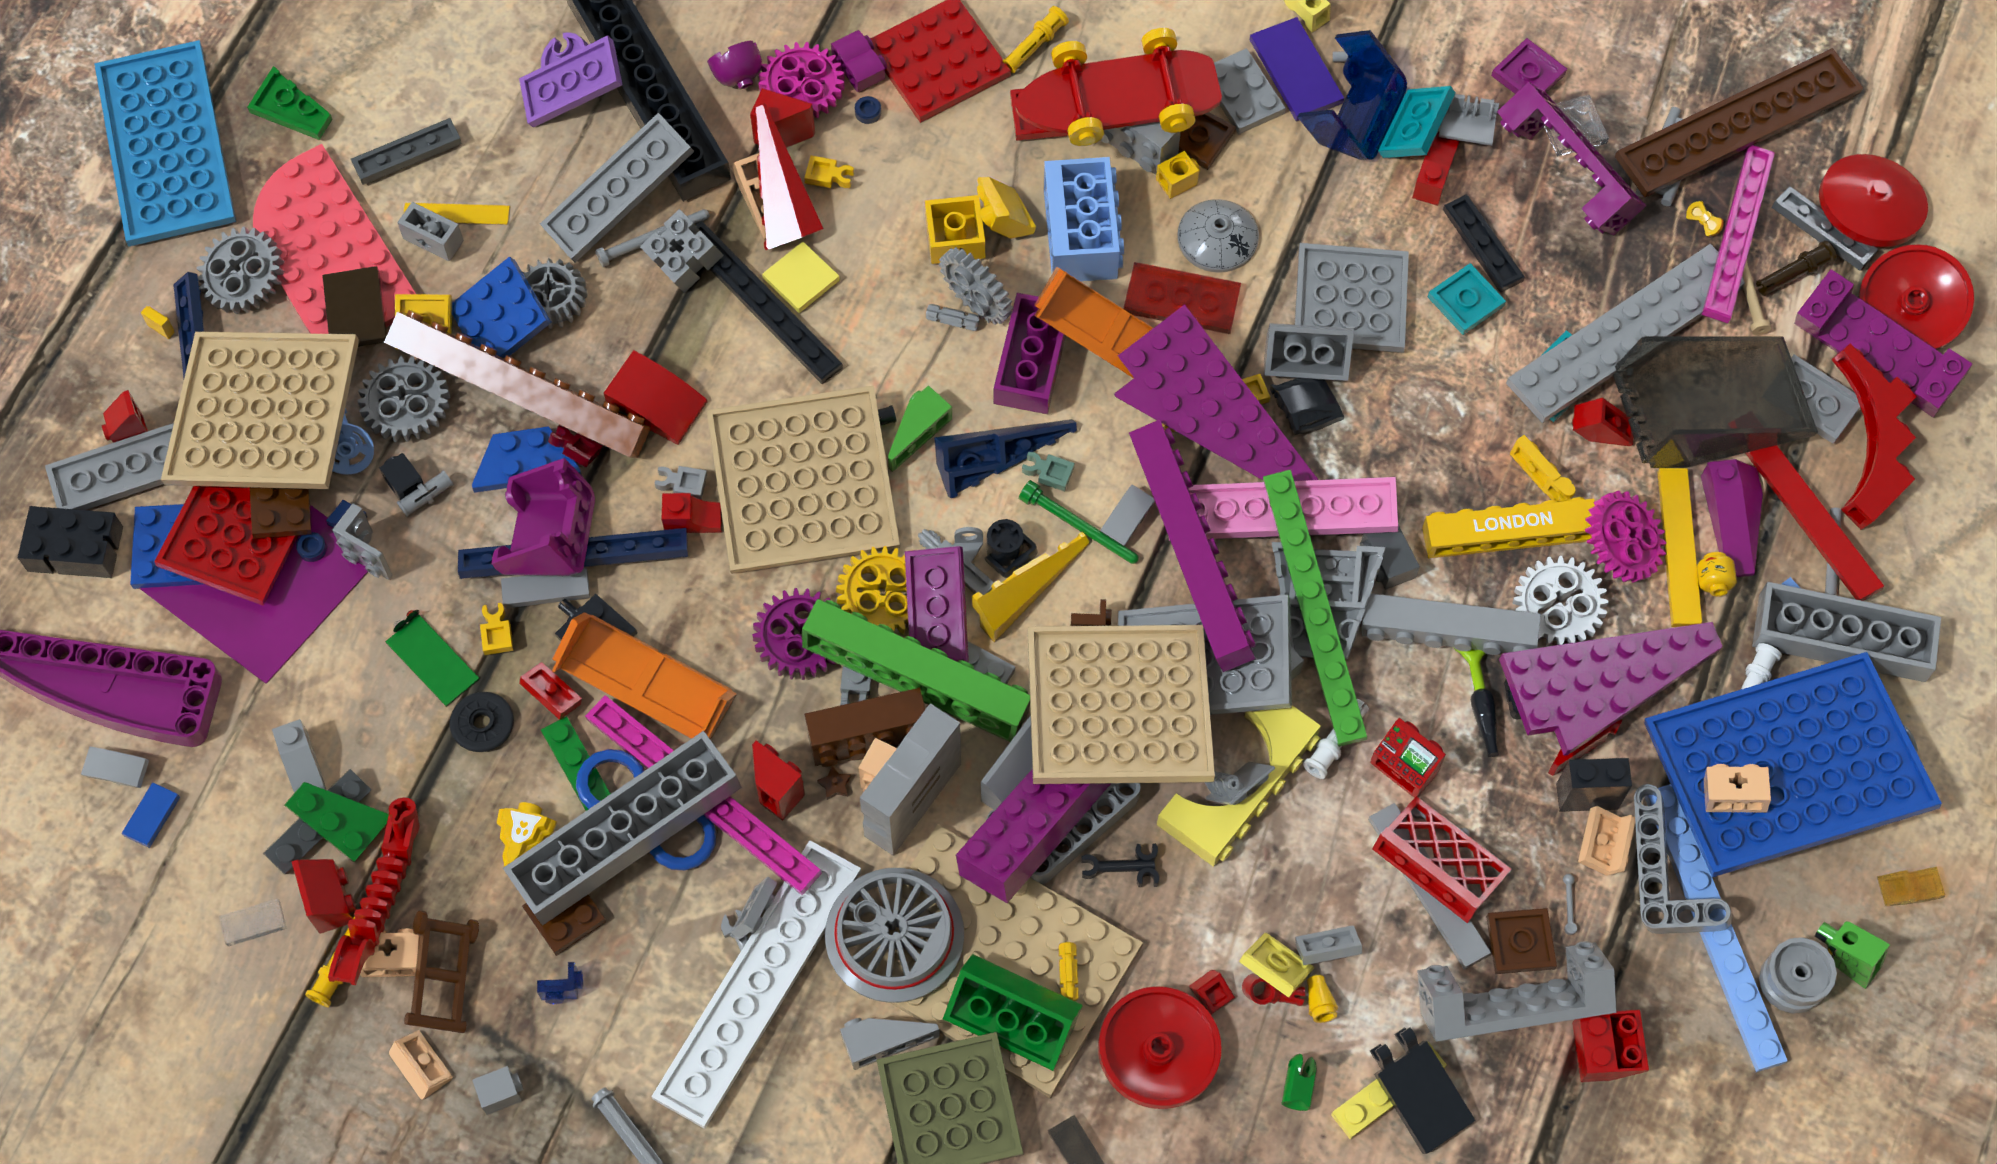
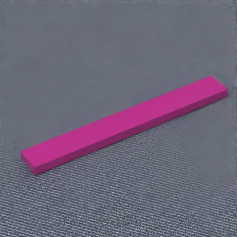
(1738, 234)

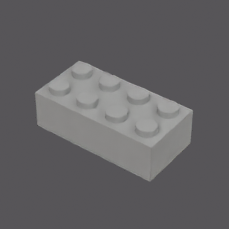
(1144, 144)

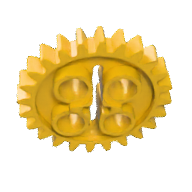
(882, 567)

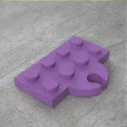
(569, 77)

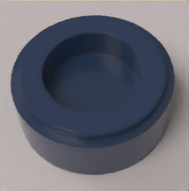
(867, 110)
(311, 547)

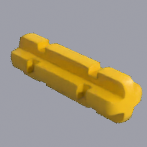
(1068, 970)

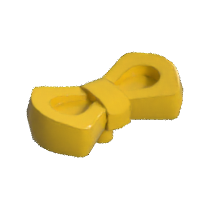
(1698, 212)

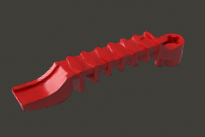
(375, 909)

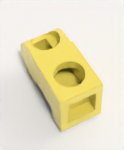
(1313, 12)

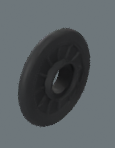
(484, 738)

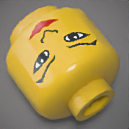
(1716, 573)

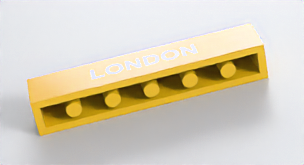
(1507, 527)

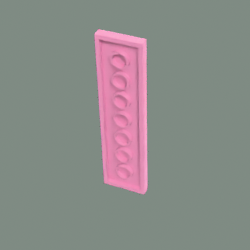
(1327, 506)

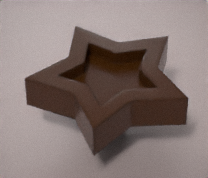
(835, 783)

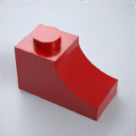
(688, 512)

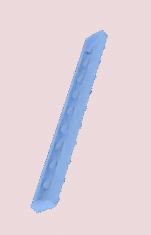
(1723, 945)

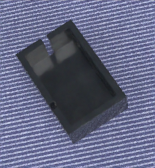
(71, 541)

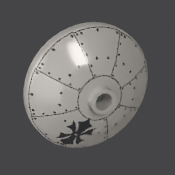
(1215, 247)

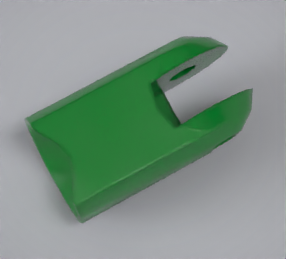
(1297, 1087)

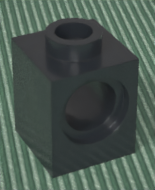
(400, 475)

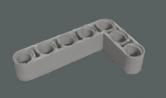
(1098, 824)
(1659, 873)

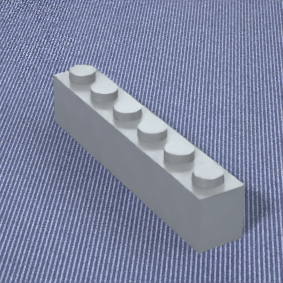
(1449, 625)

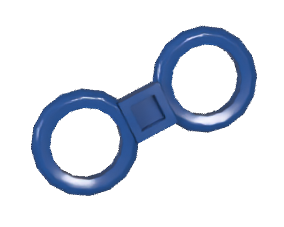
(636, 769)

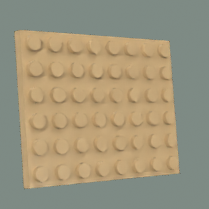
(1021, 939)

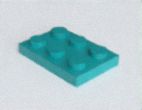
(1416, 122)

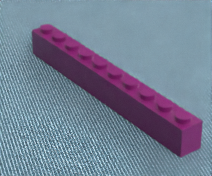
(1192, 547)

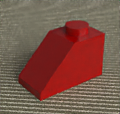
(123, 419)
(1602, 423)

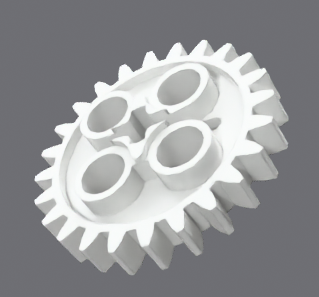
(1573, 622)

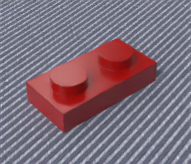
(550, 690)

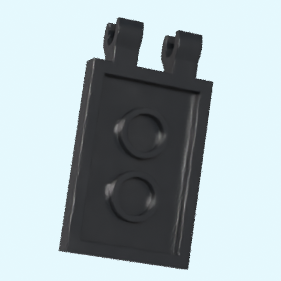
(1421, 1091)

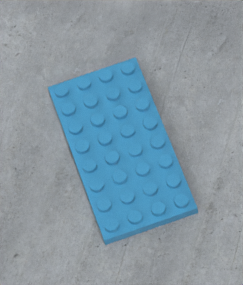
(164, 143)

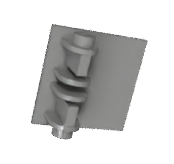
(1470, 120)
(1233, 788)

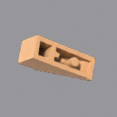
(748, 181)

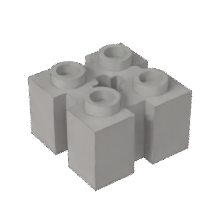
(681, 250)

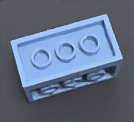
(1083, 218)

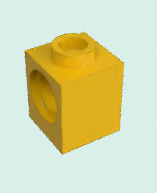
(1177, 184)

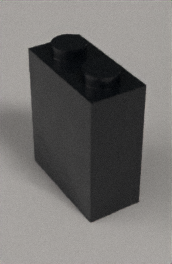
(1593, 783)

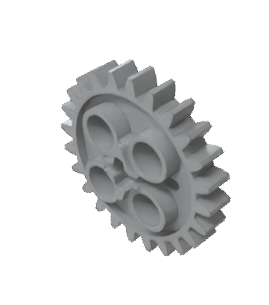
(240, 270)
(975, 286)
(404, 420)

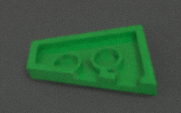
(286, 105)
(337, 819)

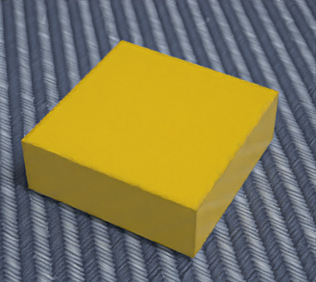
(157, 322)

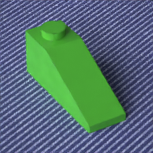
(921, 421)

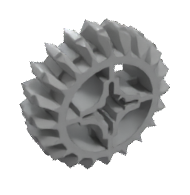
(564, 299)

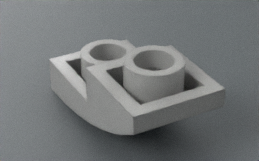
(1128, 515)
(115, 767)

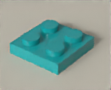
(1466, 299)

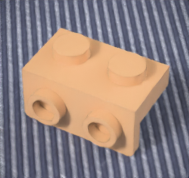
(1607, 841)

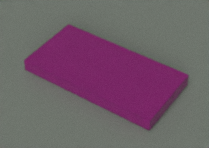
(937, 600)

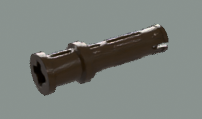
(1806, 263)

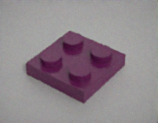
(1526, 65)

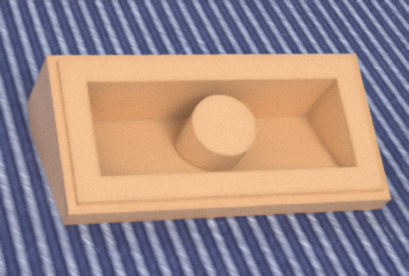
(419, 1064)

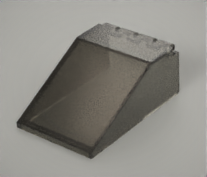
(1710, 397)

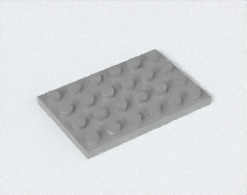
(1253, 685)

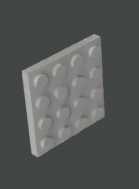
(1355, 291)

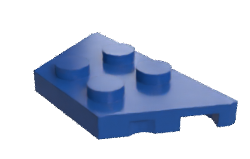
(514, 454)

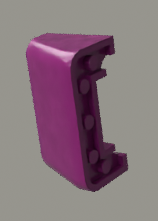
(550, 524)

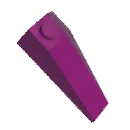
(1735, 510)

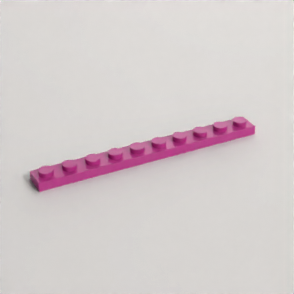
(727, 815)

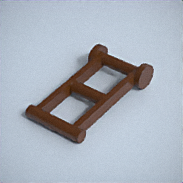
(468, 934)

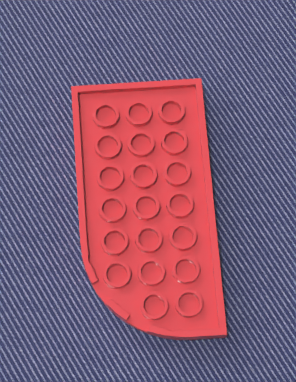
(321, 233)

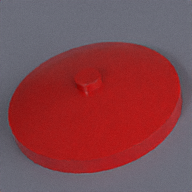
(1873, 200)
(1921, 292)
(1159, 1047)

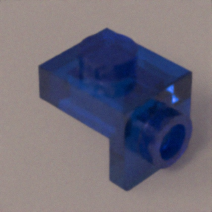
(557, 990)

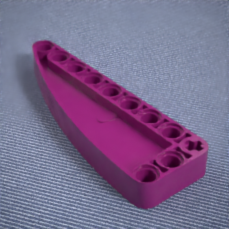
(119, 698)

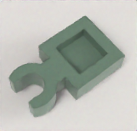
(1052, 472)

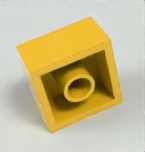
(954, 224)

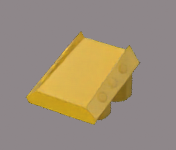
(1003, 209)

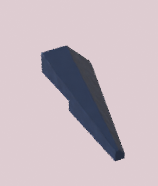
(976, 455)

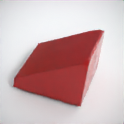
(1212, 991)

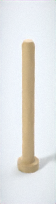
(1760, 325)

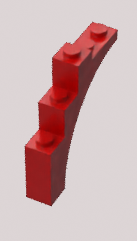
(1887, 437)

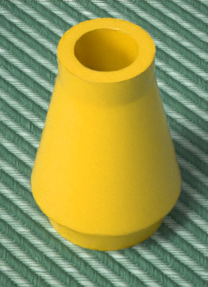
(1320, 1000)

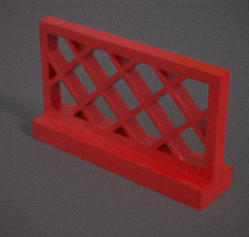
(1429, 872)

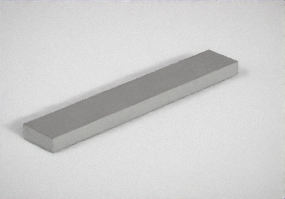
(1458, 934)

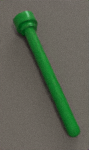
(1034, 495)

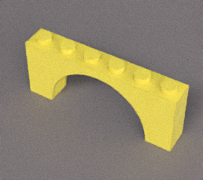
(1213, 829)

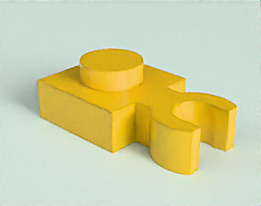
(825, 171)
(496, 634)

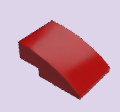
(655, 395)

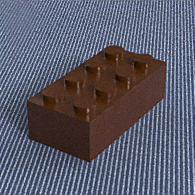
(851, 728)

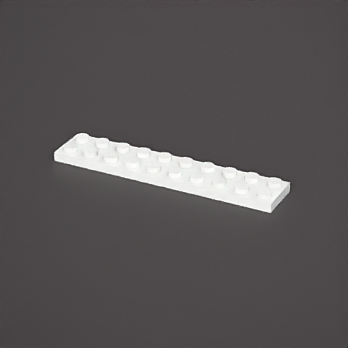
(752, 991)

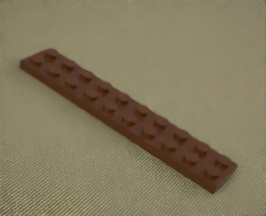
(1738, 122)

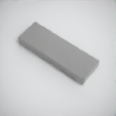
(544, 589)

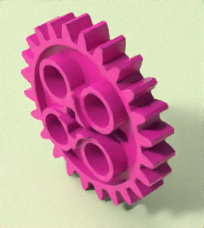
(802, 79)
(1625, 536)

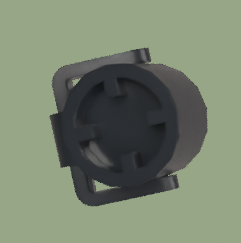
(1005, 547)

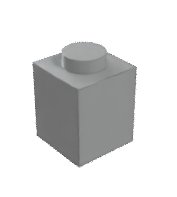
(498, 1090)

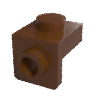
(1101, 619)

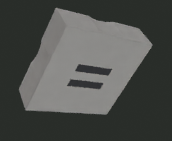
(911, 779)

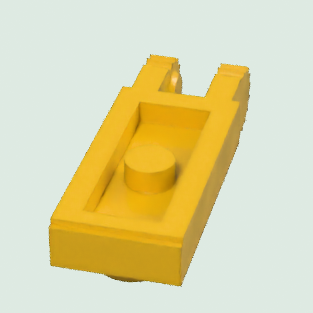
(1541, 470)

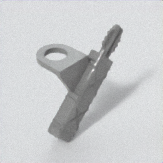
(974, 578)

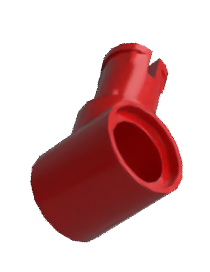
(1270, 993)

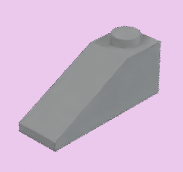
(298, 755)
(882, 1038)

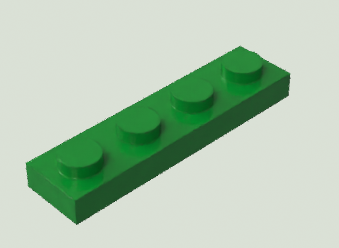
(571, 755)

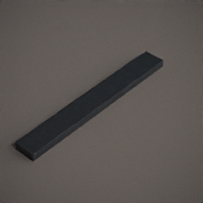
(772, 312)

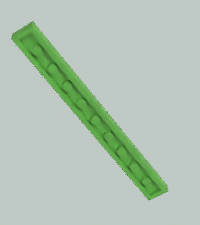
(1315, 608)

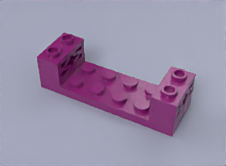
(1532, 110)
(1842, 318)

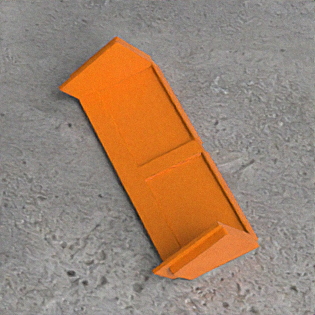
(1089, 318)
(642, 676)

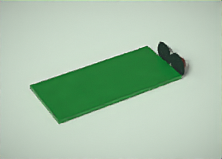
(431, 658)

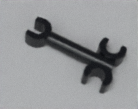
(1144, 865)

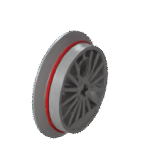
(938, 955)

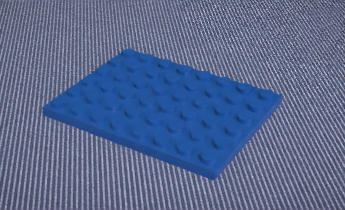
(1830, 753)

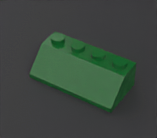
(1022, 1013)

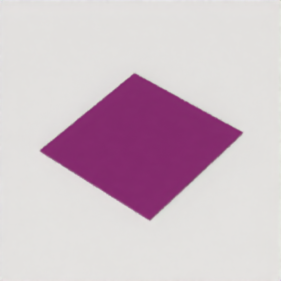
(269, 634)

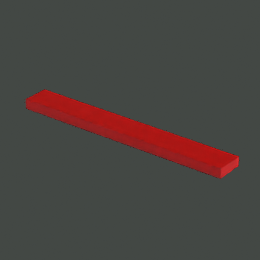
(1816, 522)

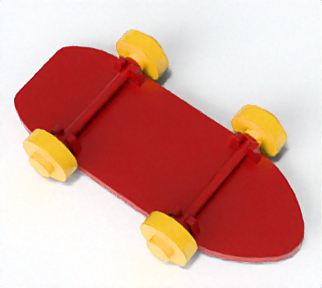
(1121, 92)

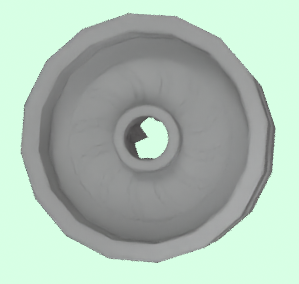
(1797, 975)

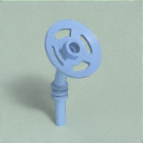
(349, 449)

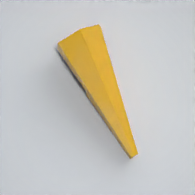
(1015, 594)

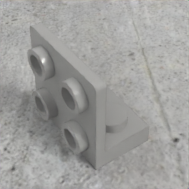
(353, 536)

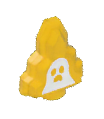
(522, 829)

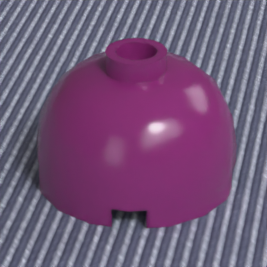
(737, 65)

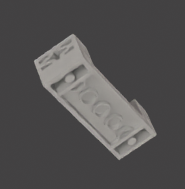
(1457, 1015)

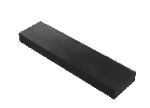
(1483, 243)

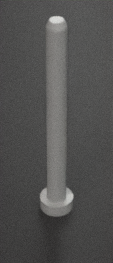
(635, 243)

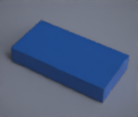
(150, 815)

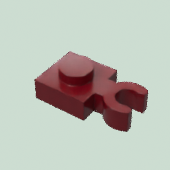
(575, 447)

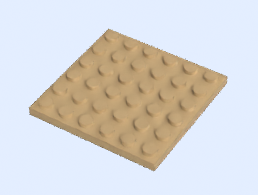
(261, 410)
(802, 479)
(1119, 704)

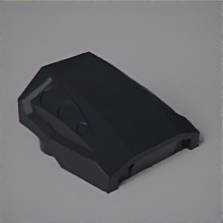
(1307, 404)

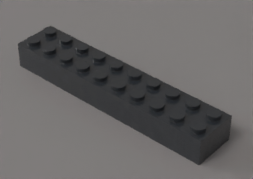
(654, 88)

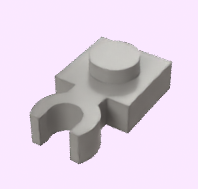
(684, 481)

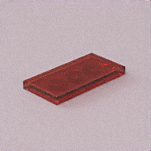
(1161, 291)

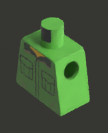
(1854, 951)

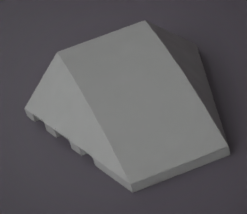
(1348, 585)

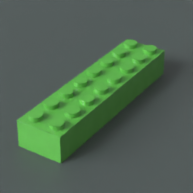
(908, 665)

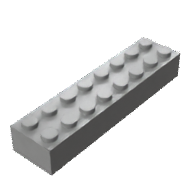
(622, 827)

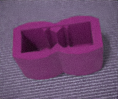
(859, 60)

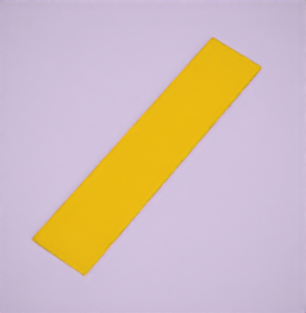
(469, 213)

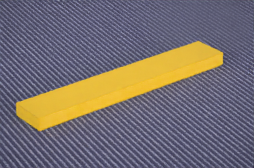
(1679, 547)

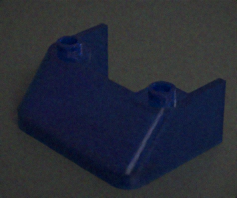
(1370, 103)

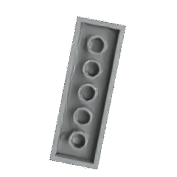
(1840, 627)

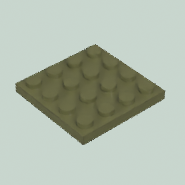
(951, 1103)

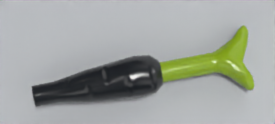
(1482, 702)

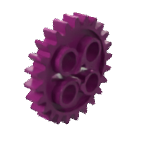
(776, 647)

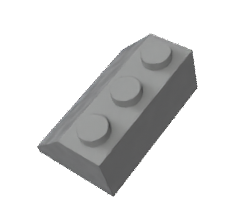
(1308, 351)
(1008, 769)

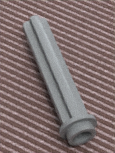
(625, 1127)

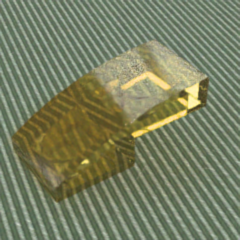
(1911, 887)

